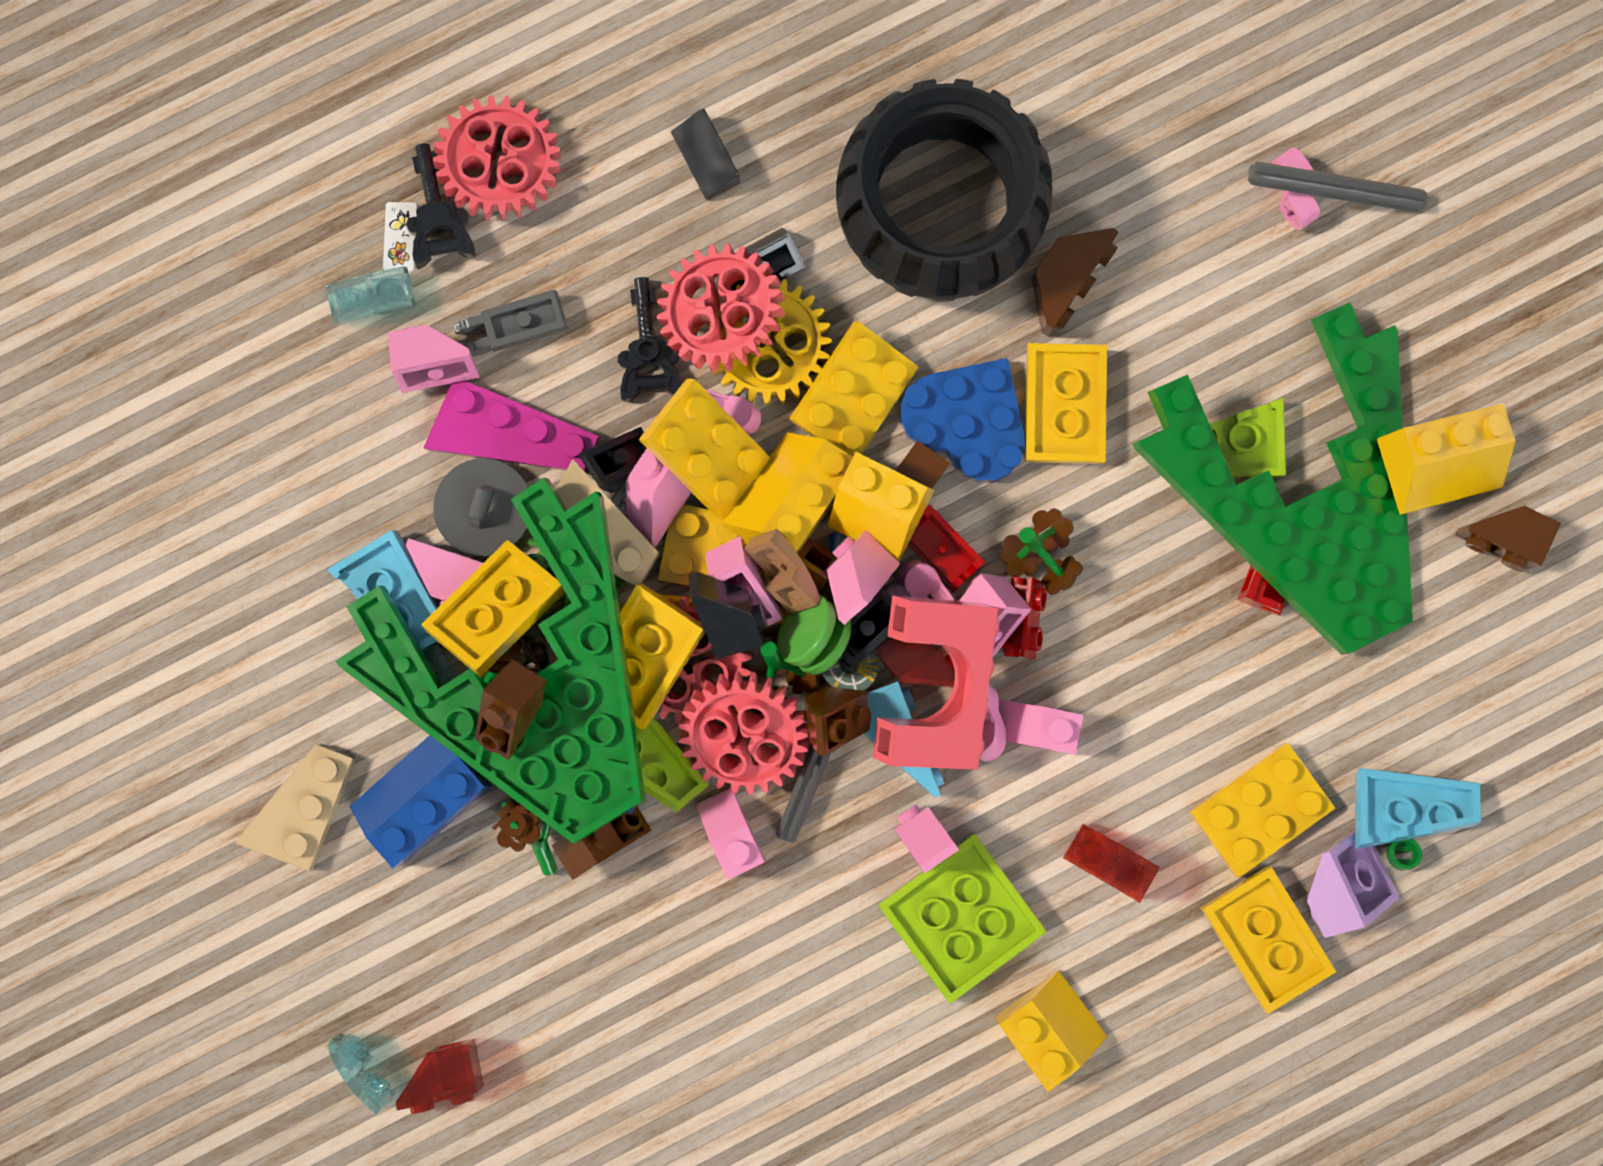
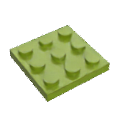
(962, 919)

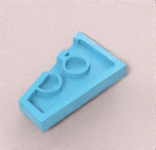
(390, 565)
(1411, 806)

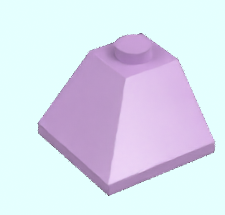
(1349, 888)

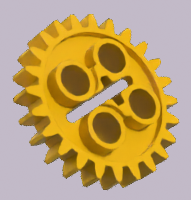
(798, 319)

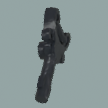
(436, 217)
(647, 350)

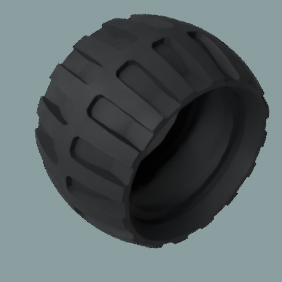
(970, 118)

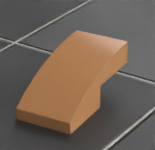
(789, 578)

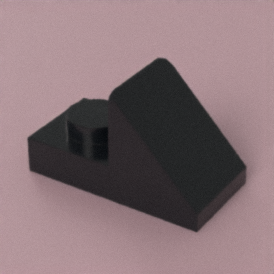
(614, 459)

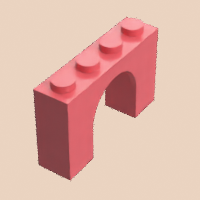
(955, 732)

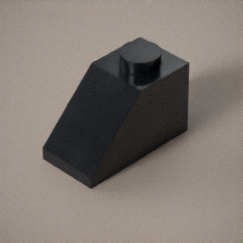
(727, 615)
(871, 624)

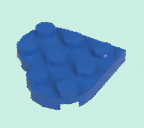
(970, 417)

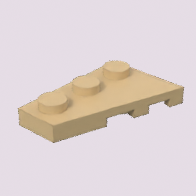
(629, 548)
(301, 810)

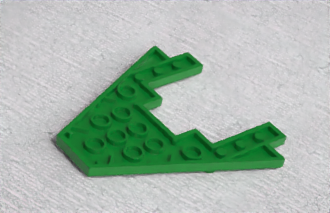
(1337, 550)
(582, 747)

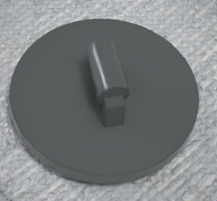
(476, 506)

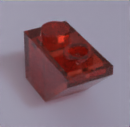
(917, 663)
(1111, 863)
(444, 1074)

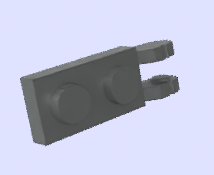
(515, 323)

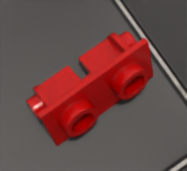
(1028, 635)

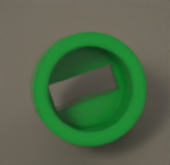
(1400, 847)

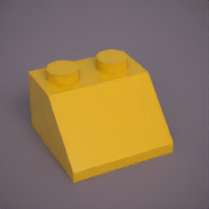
(879, 502)
(1052, 1030)

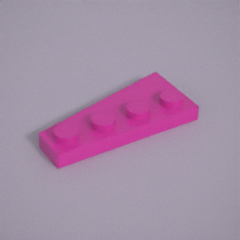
(497, 428)

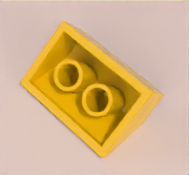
(1448, 458)
(791, 490)

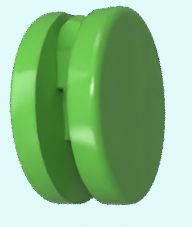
(813, 638)

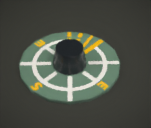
(856, 678)

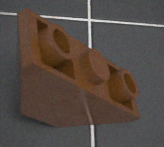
(1068, 273)

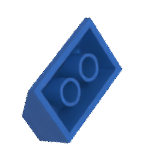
(417, 801)

